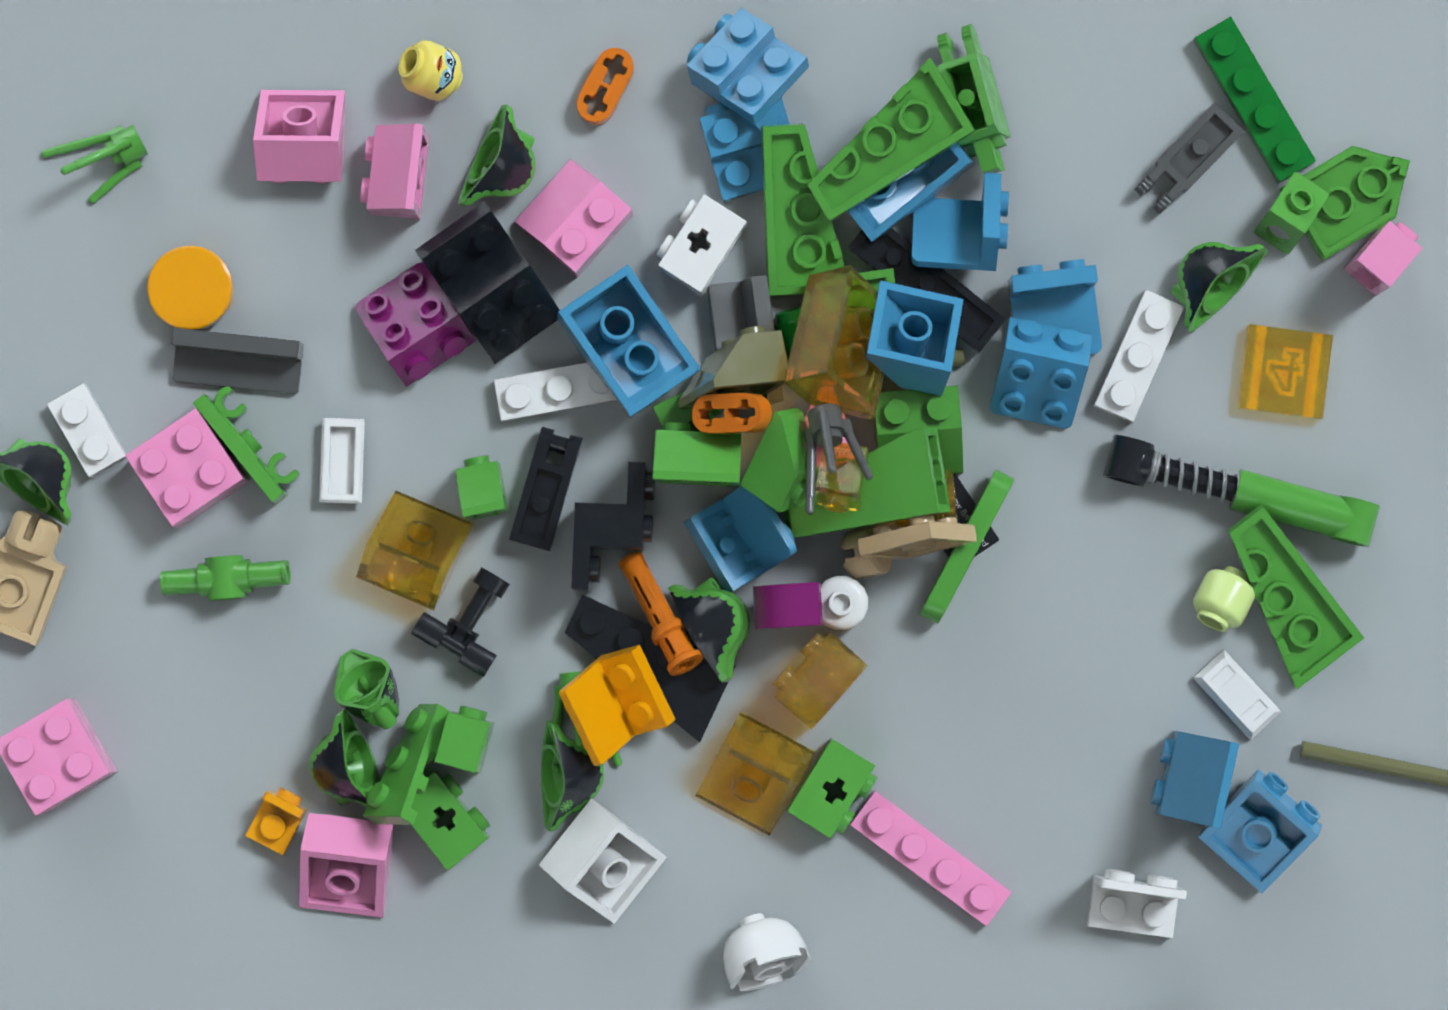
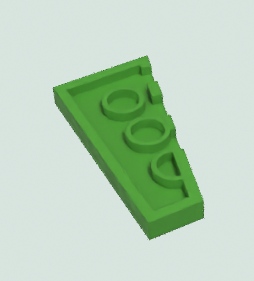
(1296, 605)

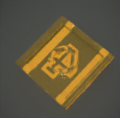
(1285, 371)

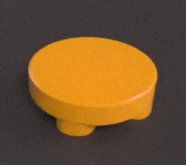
(190, 288)

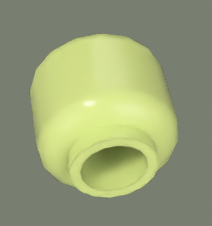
(1223, 599)

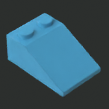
(910, 192)
(627, 341)
(1195, 778)

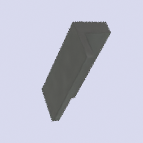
(741, 306)
(237, 361)

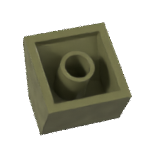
(744, 364)

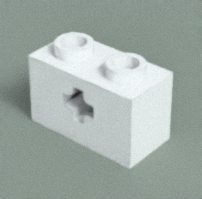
(722, 233)

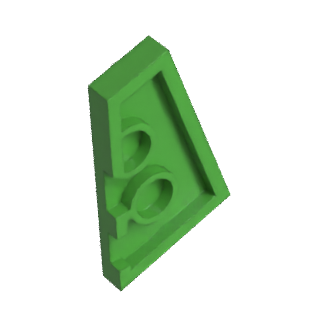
(404, 777)

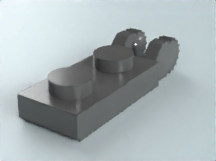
(1193, 154)

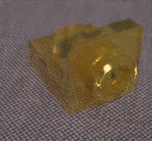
(842, 488)

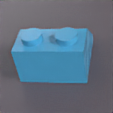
(914, 336)

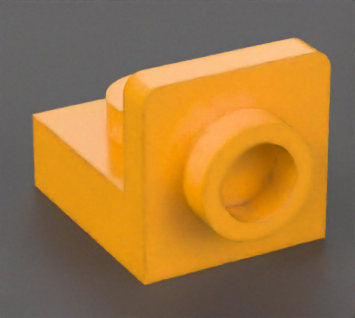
(277, 820)

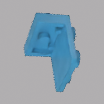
(962, 231)
(1058, 297)
(1041, 373)
(741, 538)

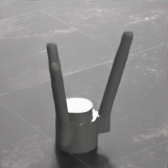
(826, 431)

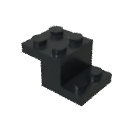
(489, 282)
(611, 527)

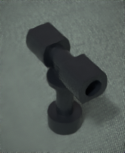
(459, 635)

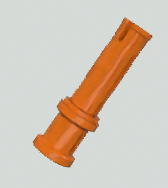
(667, 629)

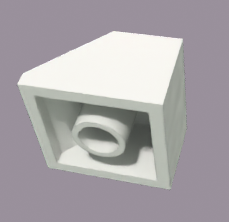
(602, 861)

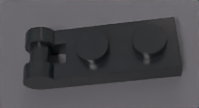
(545, 490)

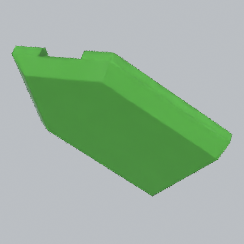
(1362, 197)

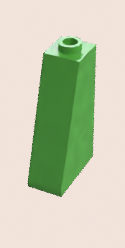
(904, 485)

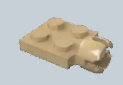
(879, 546)
(29, 576)

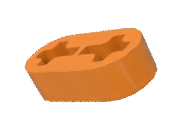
(596, 81)
(731, 422)

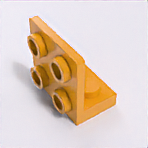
(615, 702)

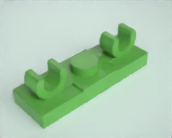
(245, 445)

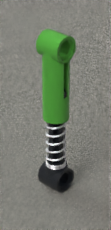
(1287, 503)

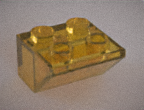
(818, 679)

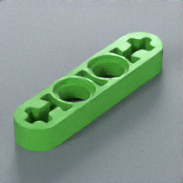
(962, 556)

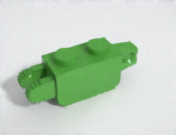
(977, 93)

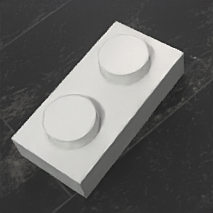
(87, 430)

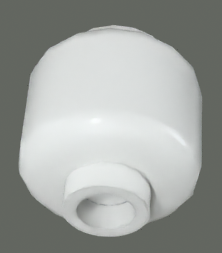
(843, 603)

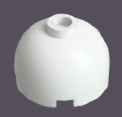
(762, 951)

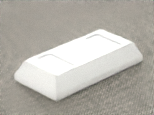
(342, 460)
(1237, 694)

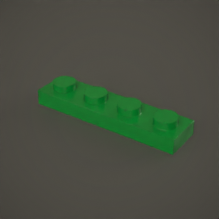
(1254, 100)

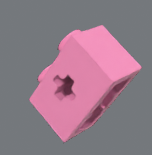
(1384, 257)

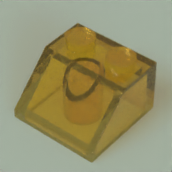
(414, 550)
(755, 773)

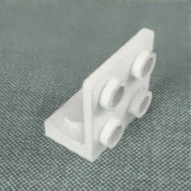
(1133, 905)

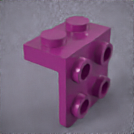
(414, 323)

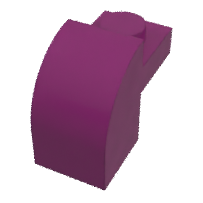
(787, 605)

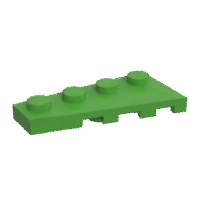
(901, 137)
(796, 228)

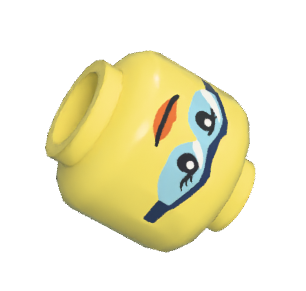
(430, 70)

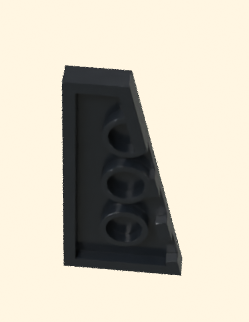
(689, 695)

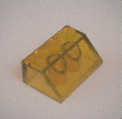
(832, 344)

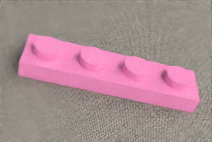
(930, 858)

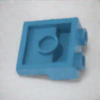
(745, 65)
(737, 148)
(1263, 830)

